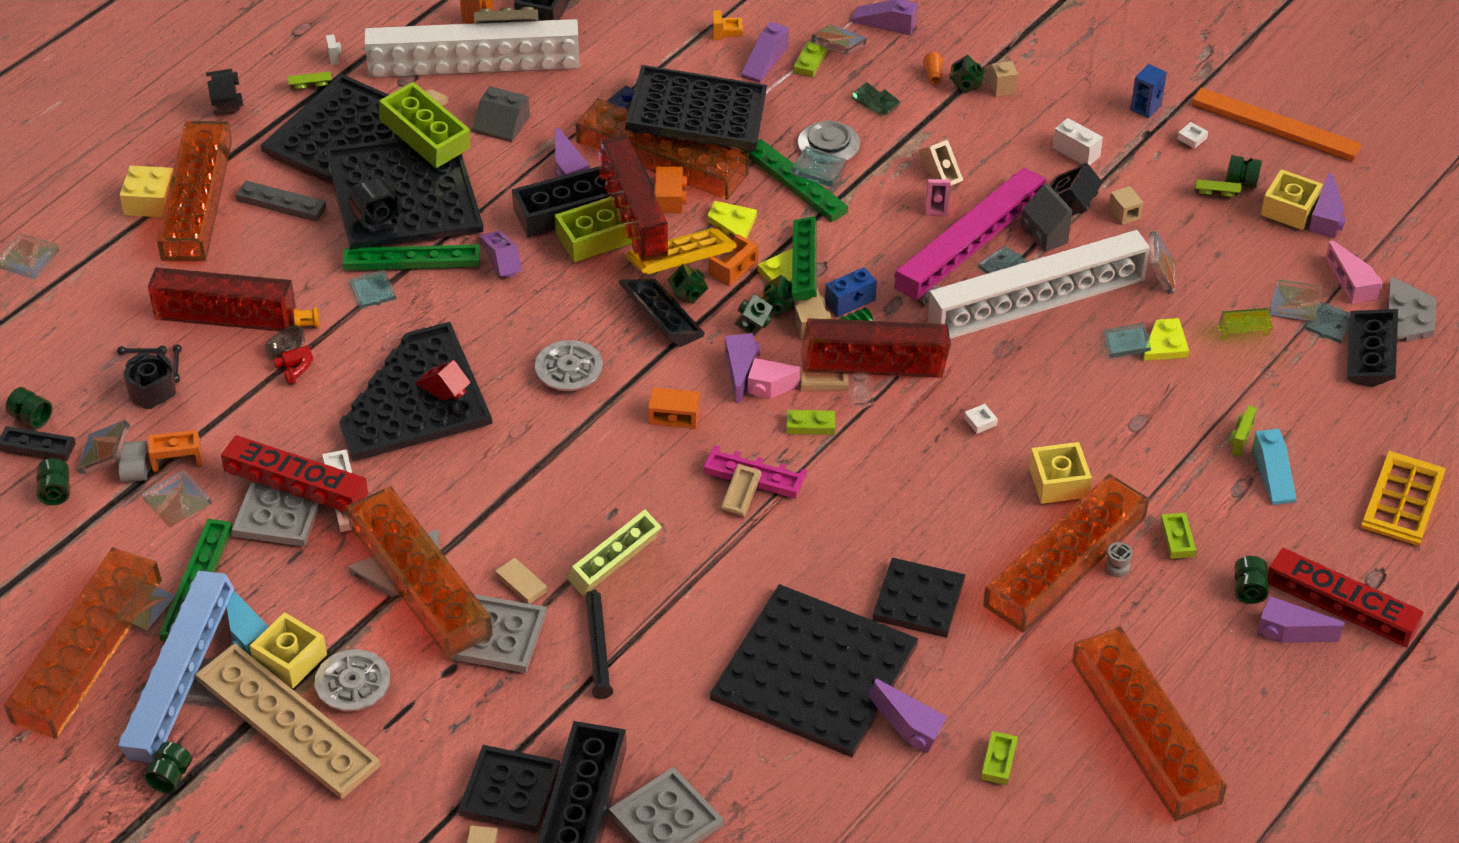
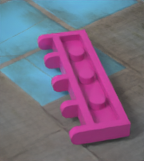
(772, 478)

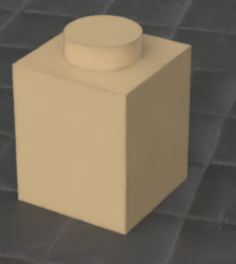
(1125, 205)

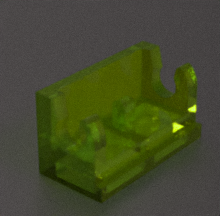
(1245, 321)

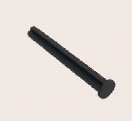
(598, 646)

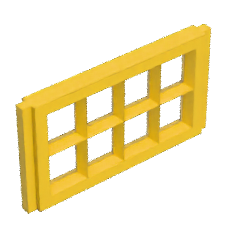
(686, 250)
(1392, 530)

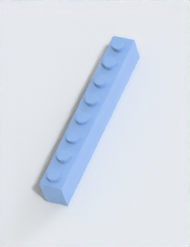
(176, 666)

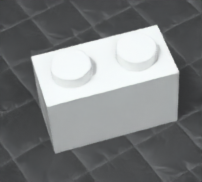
(1077, 142)

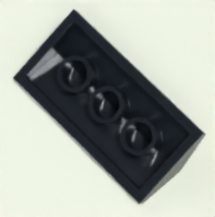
(663, 310)
(1372, 346)

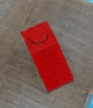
(444, 381)

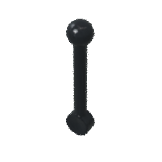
(177, 349)
(122, 350)

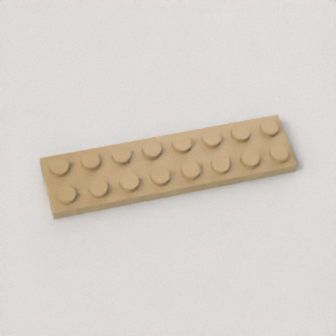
(288, 721)

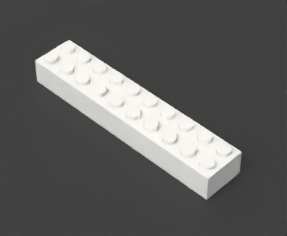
(472, 48)
(1040, 284)

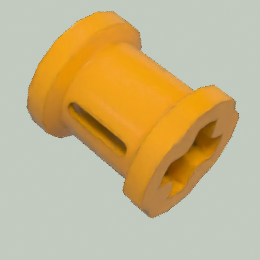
(307, 317)

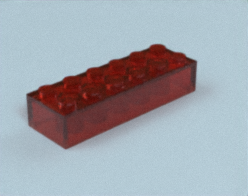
(633, 198)
(222, 299)
(875, 348)

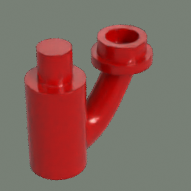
(299, 356)

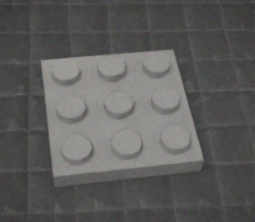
(275, 516)
(514, 637)
(666, 812)

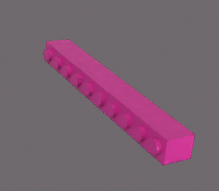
(967, 235)

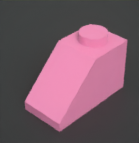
(937, 197)
(772, 378)

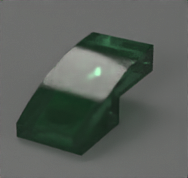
(871, 98)

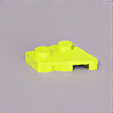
(732, 218)
(777, 266)
(1167, 341)

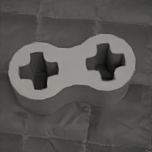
(134, 461)

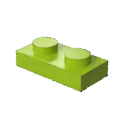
(810, 59)
(319, 79)
(1226, 188)
(811, 422)
(1244, 423)
(1178, 535)
(999, 758)

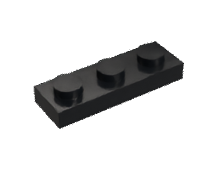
(36, 443)

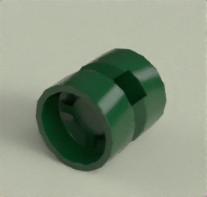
(1243, 171)
(29, 407)
(53, 482)
(1251, 579)
(168, 767)

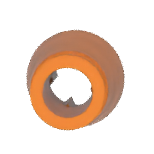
(933, 66)

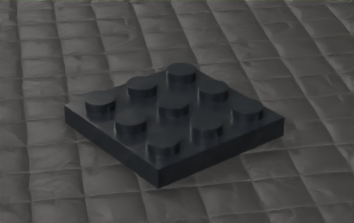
(919, 597)
(509, 788)

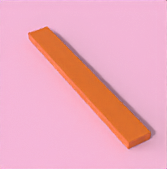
(1277, 124)

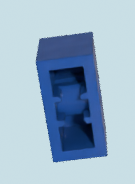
(1148, 91)
(850, 292)

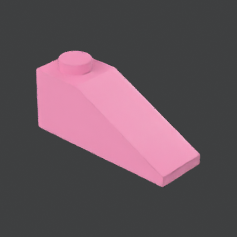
(1353, 274)

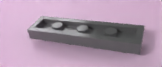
(281, 201)

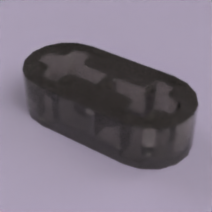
(286, 340)

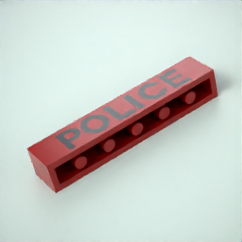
(293, 473)
(1345, 597)

